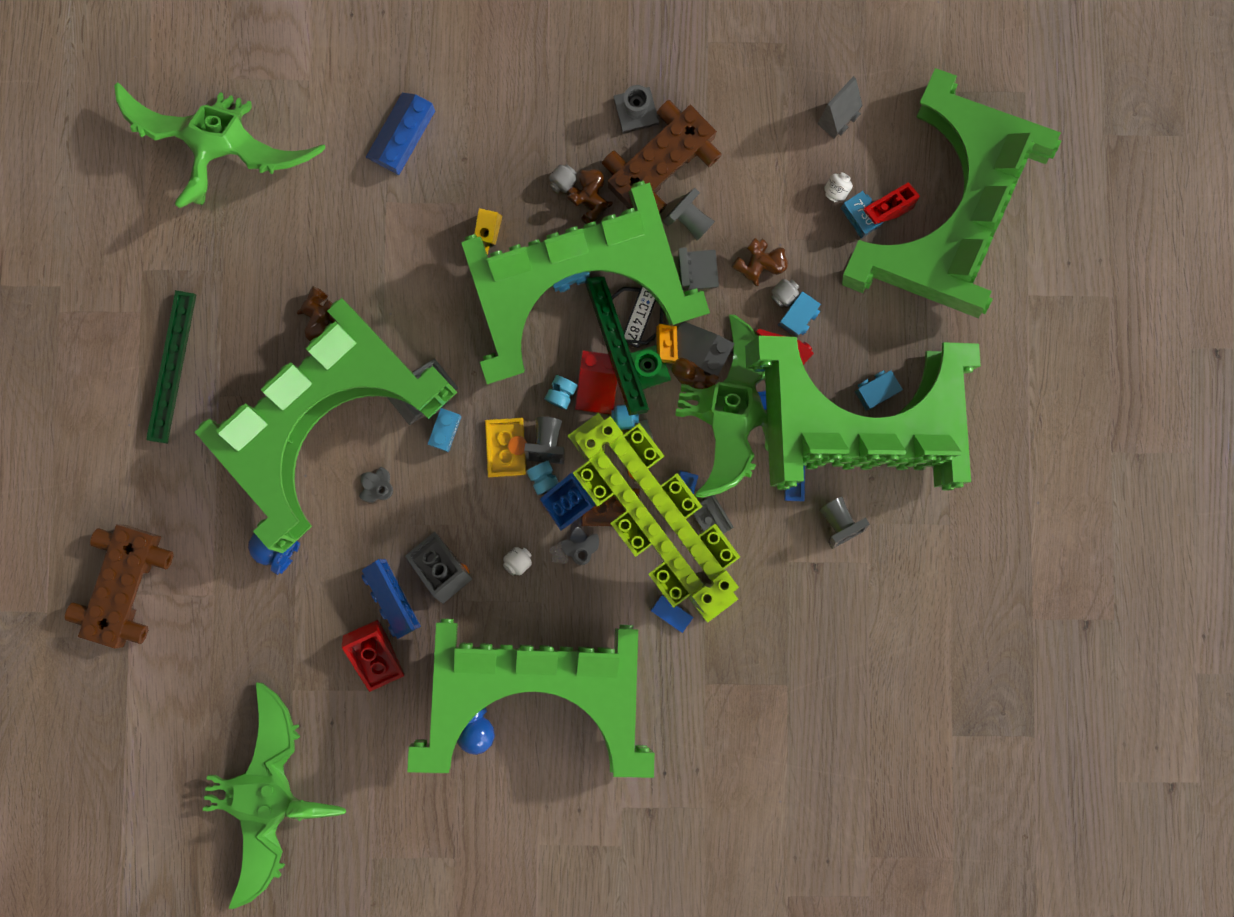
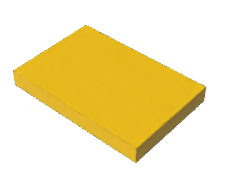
(499, 458)

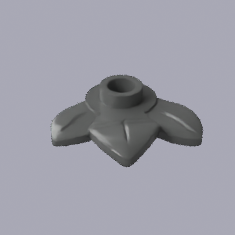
(374, 483)
(580, 543)

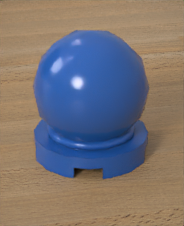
(265, 556)
(477, 734)

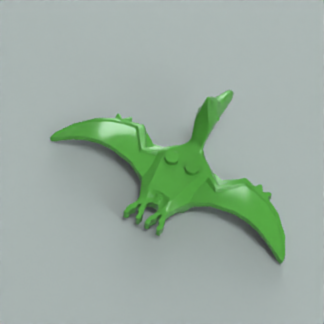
(209, 135)
(733, 412)
(264, 798)

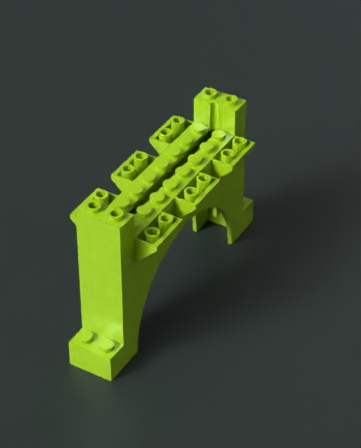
(638, 526)

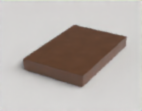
(605, 513)

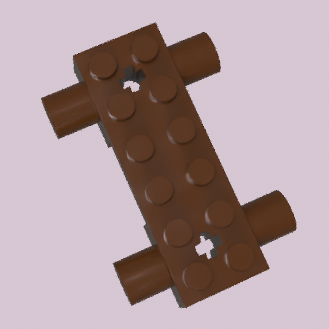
(663, 153)
(118, 586)

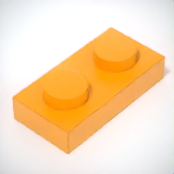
(667, 343)

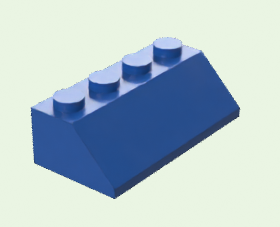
(401, 132)
(567, 501)
(390, 598)

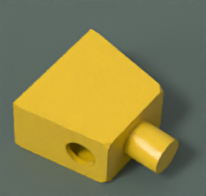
(490, 222)

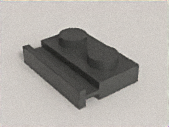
(711, 514)

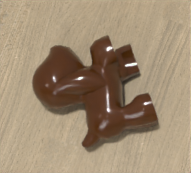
(591, 182)
(774, 262)
(318, 313)
(692, 375)

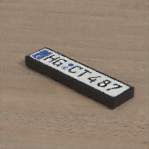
(639, 316)

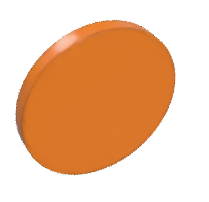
(517, 445)

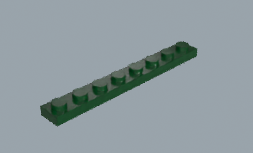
(617, 346)
(171, 367)

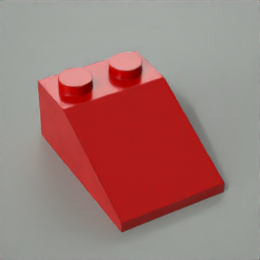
(596, 384)
(372, 655)

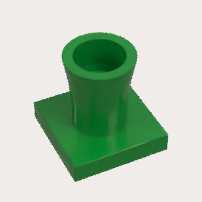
(656, 374)

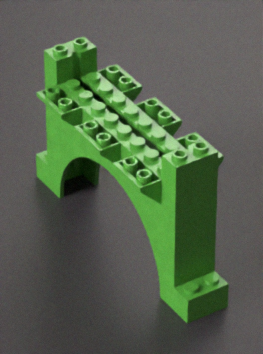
(992, 157)
(622, 245)
(814, 431)
(264, 441)
(474, 677)

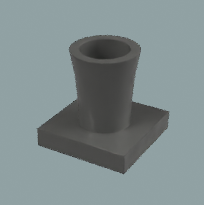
(636, 109)
(690, 215)
(546, 442)
(842, 522)

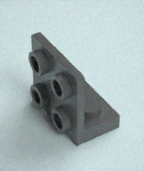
(698, 269)

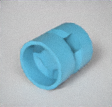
(561, 392)
(542, 477)

